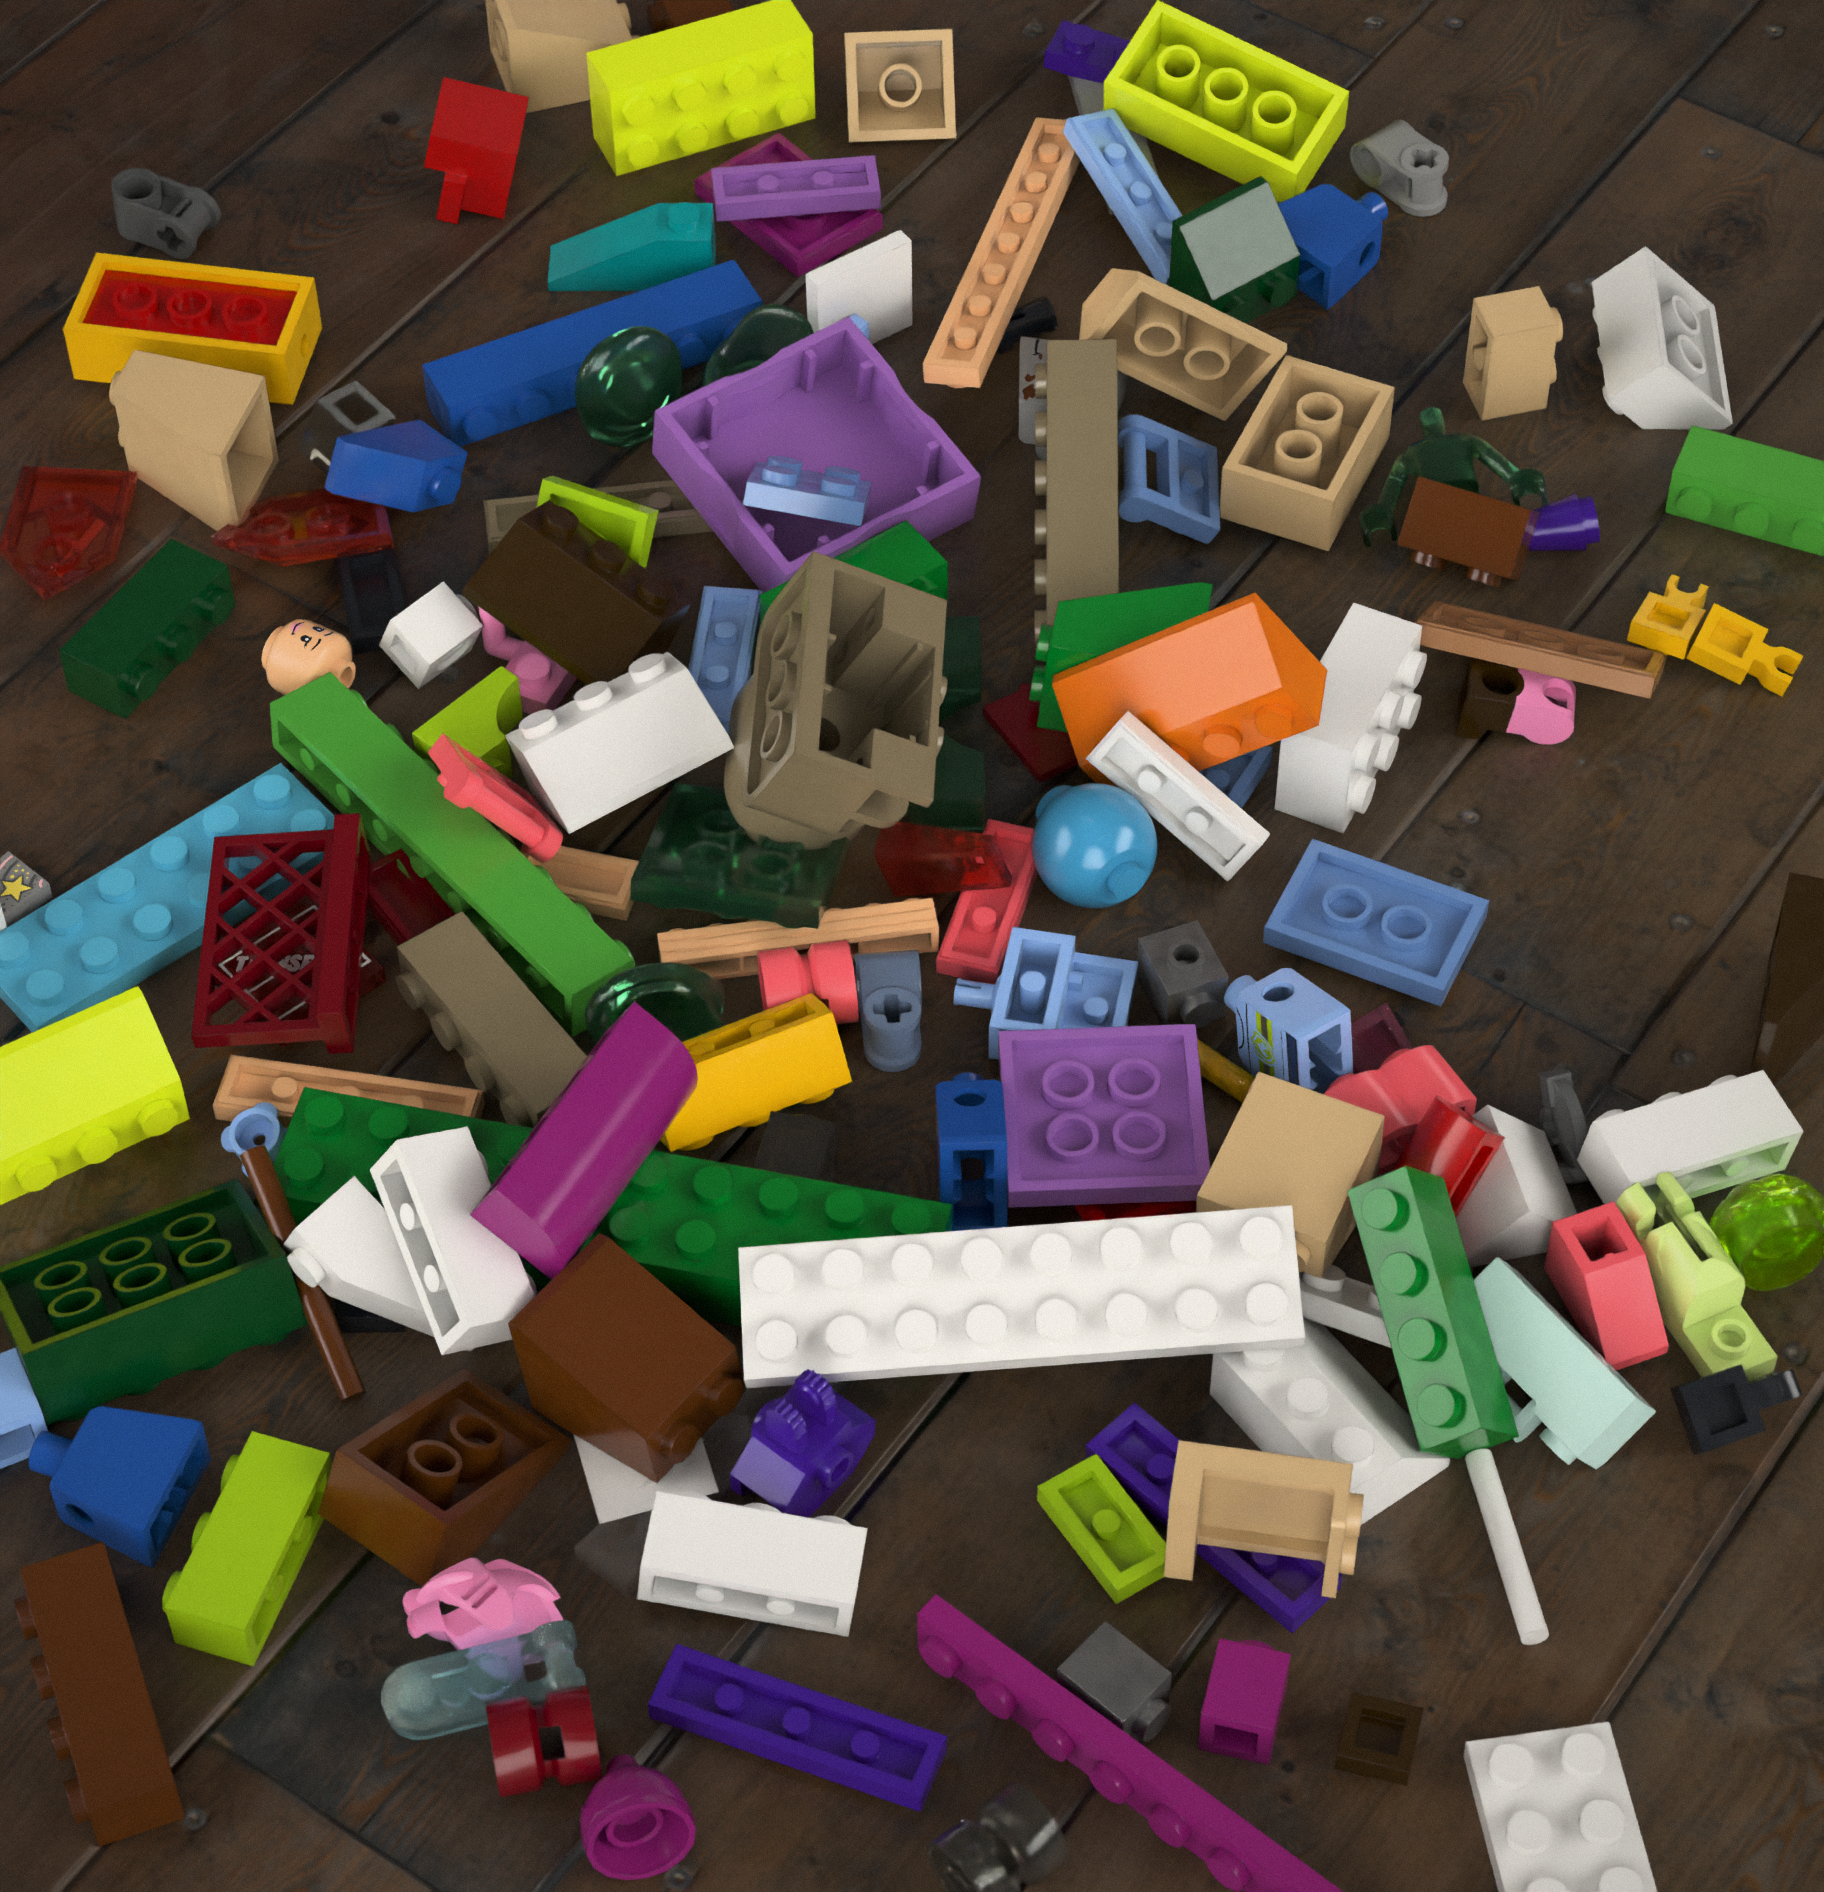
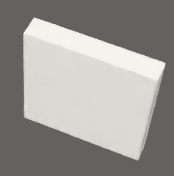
(866, 282)

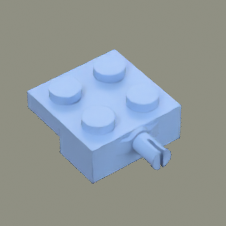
(1052, 987)

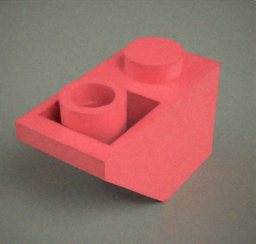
(1606, 1285)

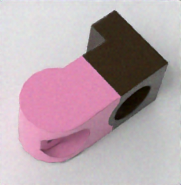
(1515, 703)

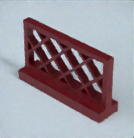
(336, 949)

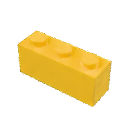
(759, 1068)

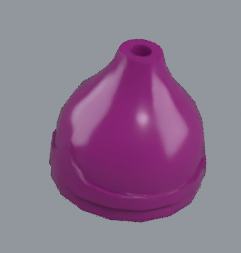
(635, 1822)

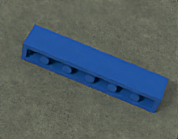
(537, 368)

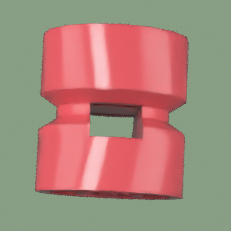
(823, 971)

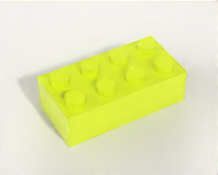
(701, 85)
(1225, 102)

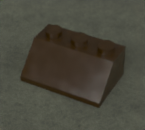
(576, 596)

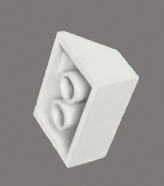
(1659, 347)
(617, 741)
(1325, 1408)

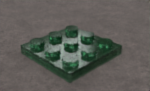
(711, 865)

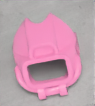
(492, 1599)

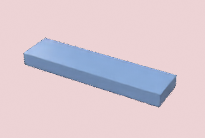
(1126, 185)

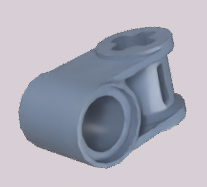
(890, 1007)

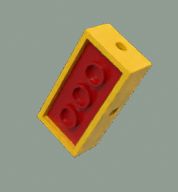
(194, 314)

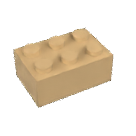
(1306, 452)

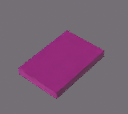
(802, 240)

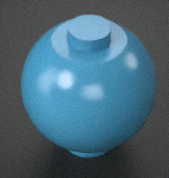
(1093, 844)

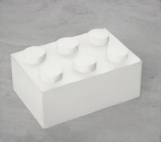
(1364, 705)

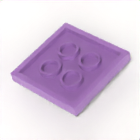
(1103, 1115)

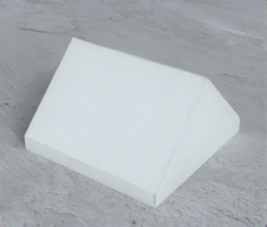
(1516, 1195)

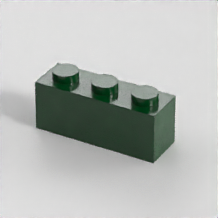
(147, 628)

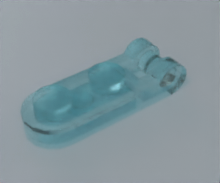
(451, 1689)

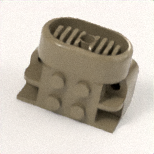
(838, 707)

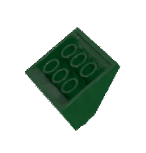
(147, 1301)

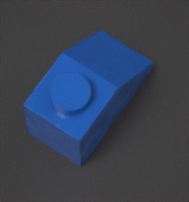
(397, 467)

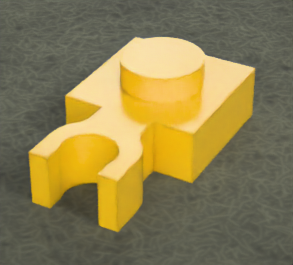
(1669, 621)
(1736, 647)

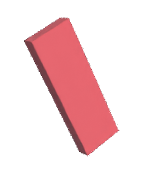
(984, 918)

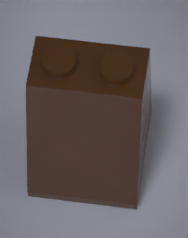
(624, 1361)

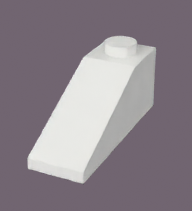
(356, 1257)

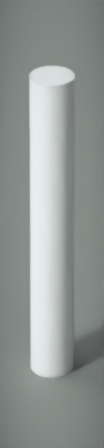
(1506, 1547)

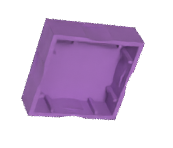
(827, 406)

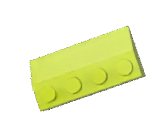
(84, 1092)

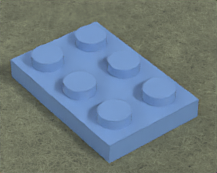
(1376, 922)

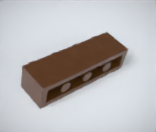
(100, 1695)

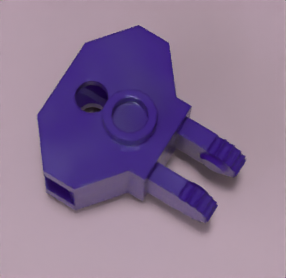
(802, 1447)

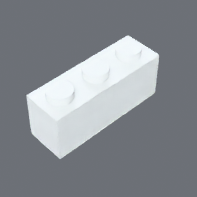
(1701, 1137)
(460, 1269)
(752, 1562)

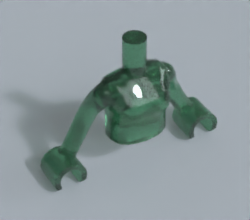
(1450, 461)

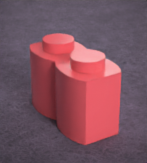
(1403, 1093)

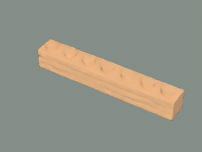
(732, 948)

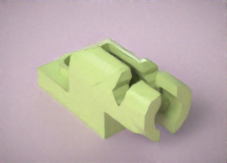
(1695, 1282)

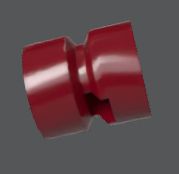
(517, 1743)

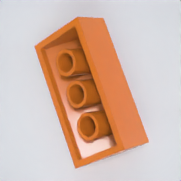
(1200, 686)

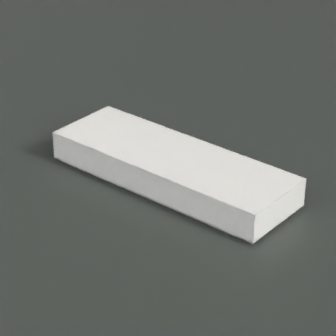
(1178, 796)

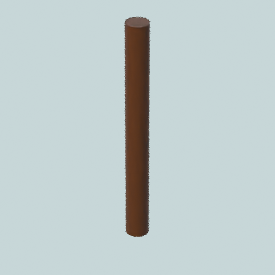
(313, 1299)

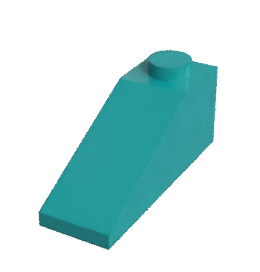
(636, 250)

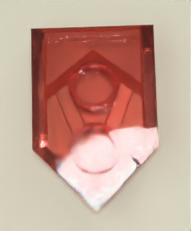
(65, 524)
(308, 529)

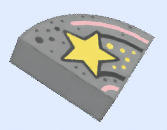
(20, 889)

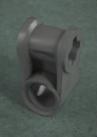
(158, 211)

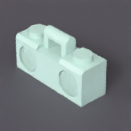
(1571, 1386)

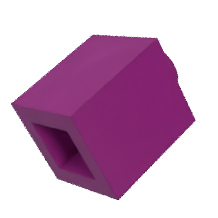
(1244, 1700)

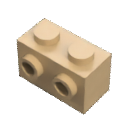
(1511, 352)

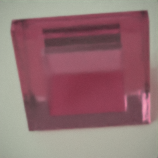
(1375, 1038)

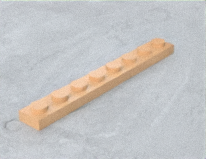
(1003, 259)

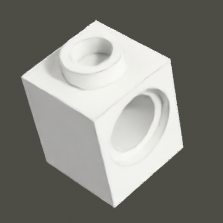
(431, 634)

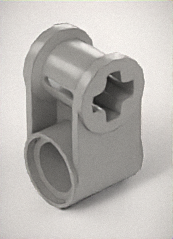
(1403, 168)

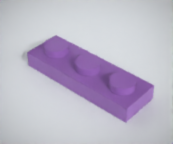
(796, 188)

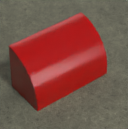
(1451, 1147)

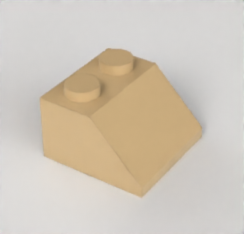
(900, 85)

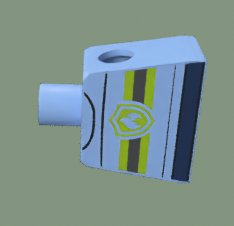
(1291, 1029)

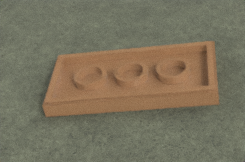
(1541, 649)

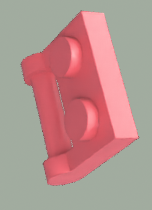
(478, 785)

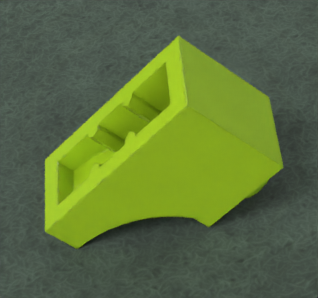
(478, 721)

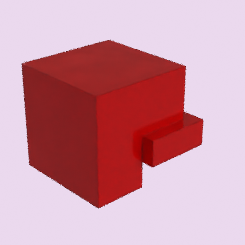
(476, 146)

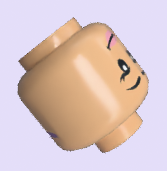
(305, 652)

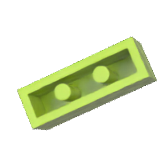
(248, 1549)

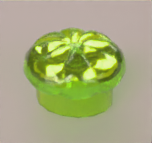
(1772, 1230)

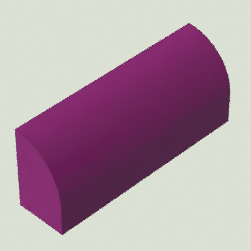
(590, 1142)

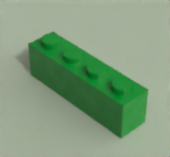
(1432, 1313)

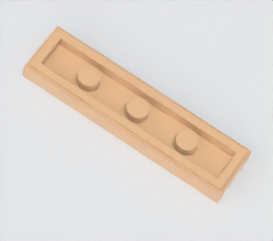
(281, 1084)

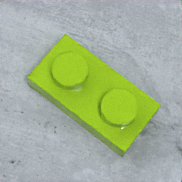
(1104, 1528)

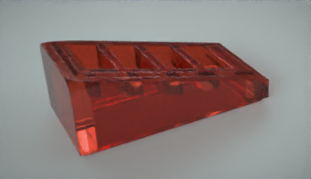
(924, 860)

